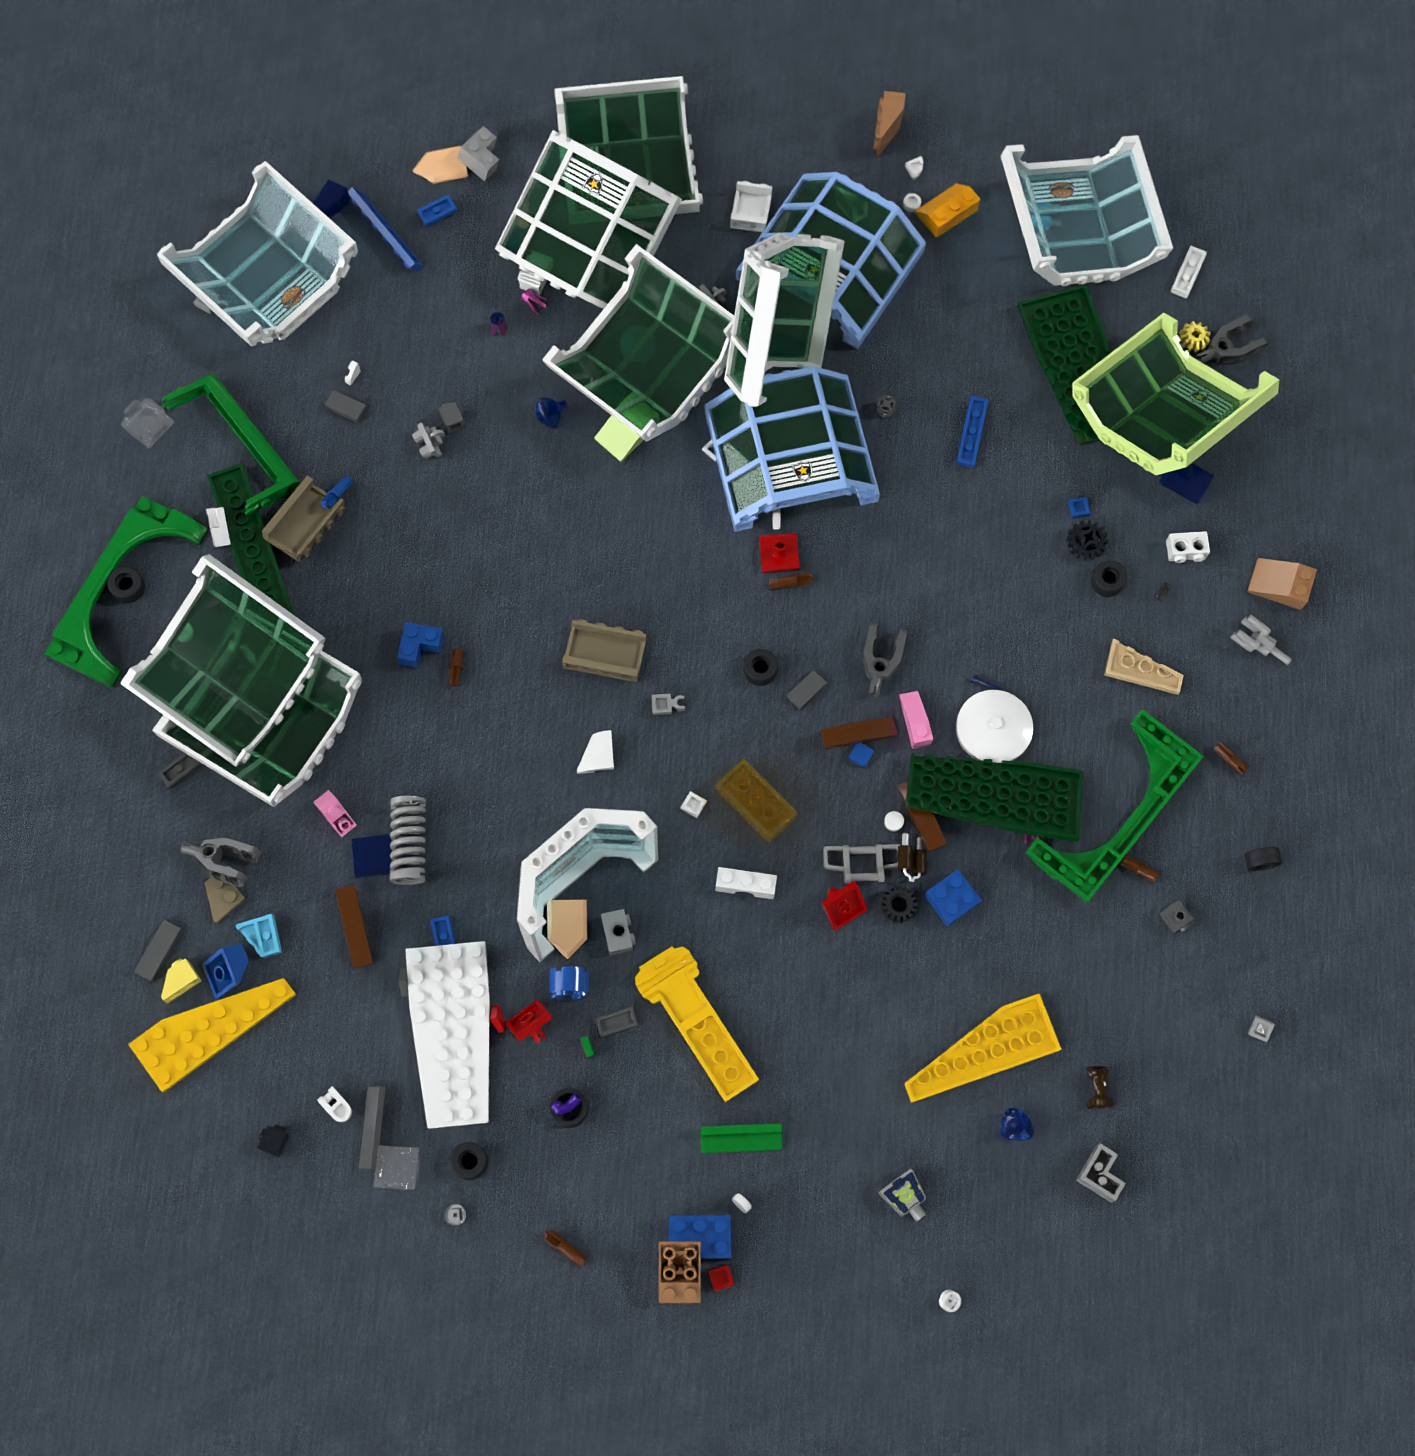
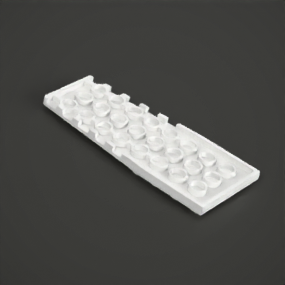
(451, 1031)

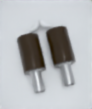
(915, 863)

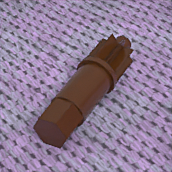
(790, 581)
(564, 1247)

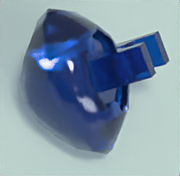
(549, 411)
(1016, 1125)

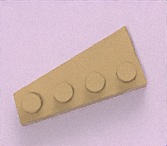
(1133, 667)

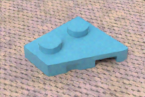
(262, 935)

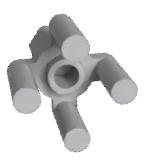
(1259, 639)

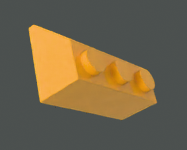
(948, 208)

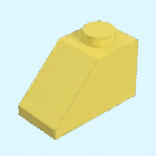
(179, 980)

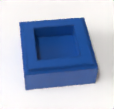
(1079, 507)
(861, 754)

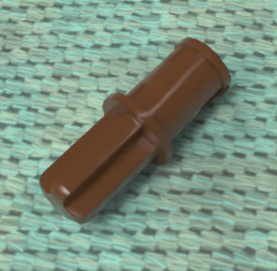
(455, 666)
(1231, 758)
(1139, 868)

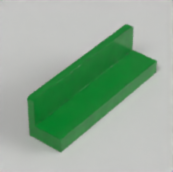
(741, 1138)

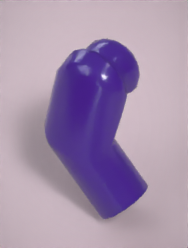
(567, 1107)

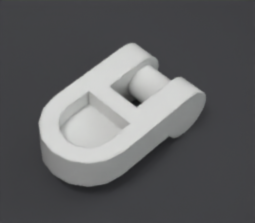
(340, 1110)

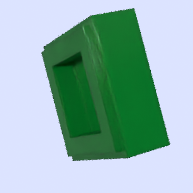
(587, 1047)

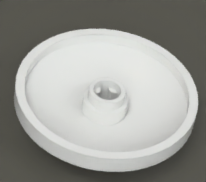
(994, 726)

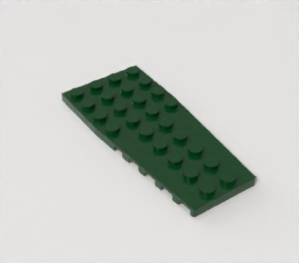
(1067, 345)
(999, 795)

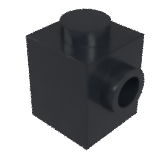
(273, 1140)

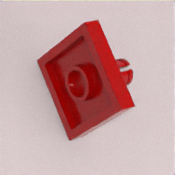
(779, 553)
(844, 905)
(529, 1022)

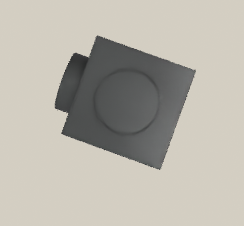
(452, 417)
(1176, 917)

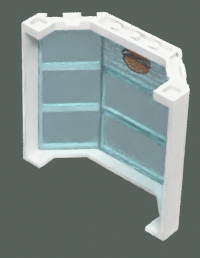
(1089, 214)
(266, 261)
(571, 854)

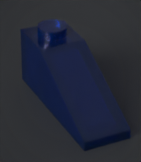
(332, 198)

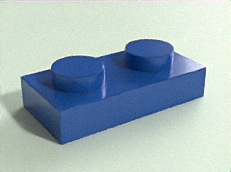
(437, 210)

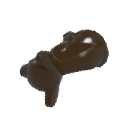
(1099, 1082)

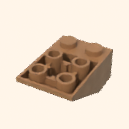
(888, 119)
(679, 1271)

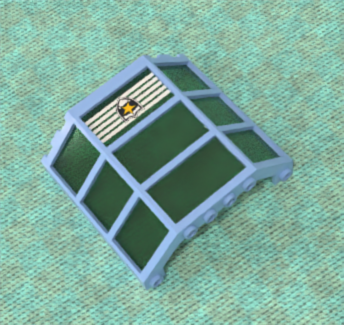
(877, 247)
(792, 447)

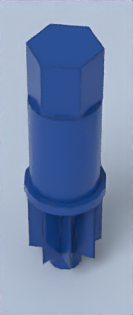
(334, 495)

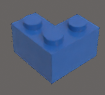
(418, 639)

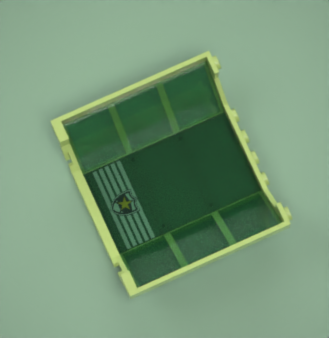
(1162, 402)

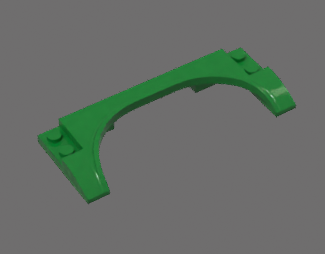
(73, 637)
(1169, 765)

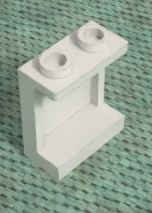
(751, 206)

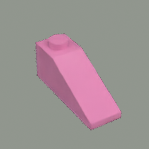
(916, 720)

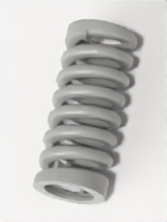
(398, 874)

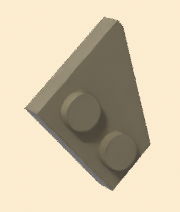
(222, 898)

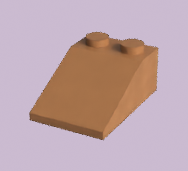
(1282, 582)

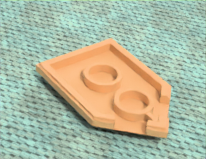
(441, 165)
(567, 925)

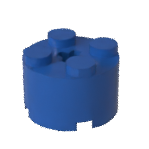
(569, 981)

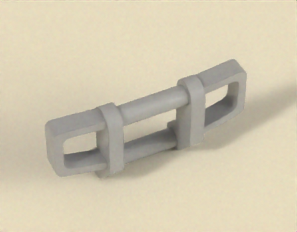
(846, 851)

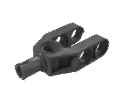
(1231, 354)
(871, 662)
(216, 849)

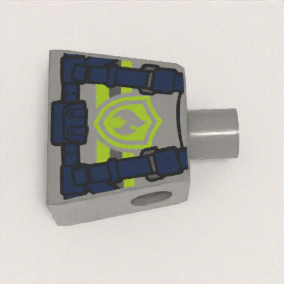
(905, 1195)

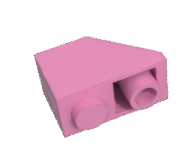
(335, 813)

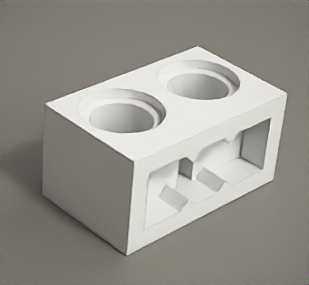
(1187, 542)

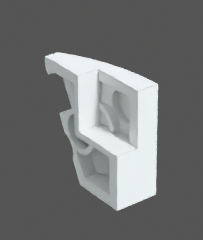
(218, 526)
(597, 754)

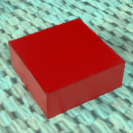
(721, 1277)

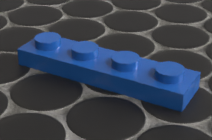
(972, 431)

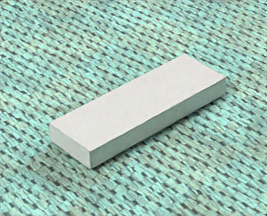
(1188, 272)

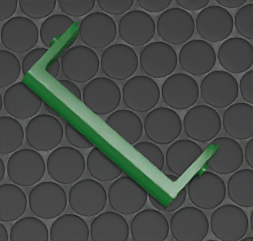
(247, 432)

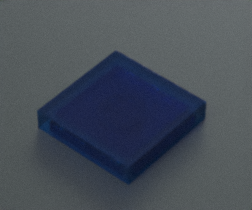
(371, 855)

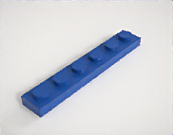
(387, 231)

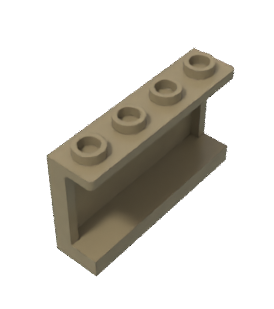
(302, 521)
(604, 650)

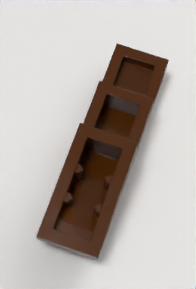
(858, 732)
(924, 823)
(354, 926)

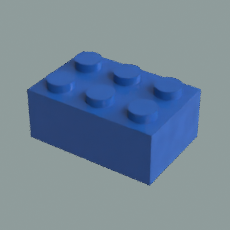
(711, 1230)

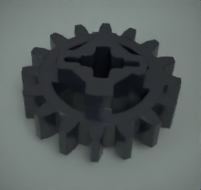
(1095, 544)

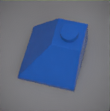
(225, 969)

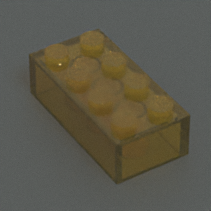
(756, 801)

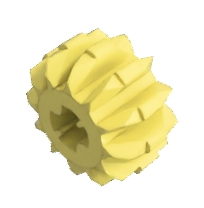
(1194, 337)

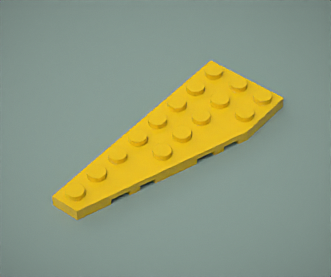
(193, 1037)
(1002, 1041)

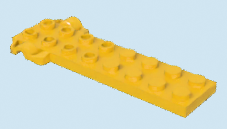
(671, 981)

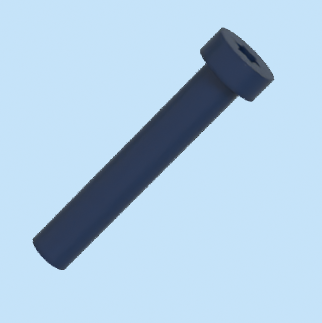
(985, 683)

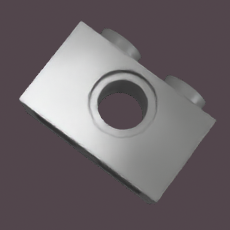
(615, 943)

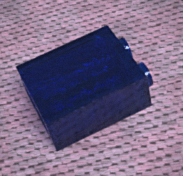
(1188, 482)

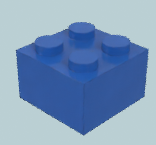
(952, 898)

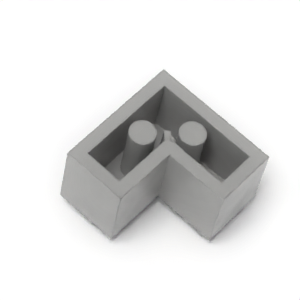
(477, 153)
(1096, 1175)

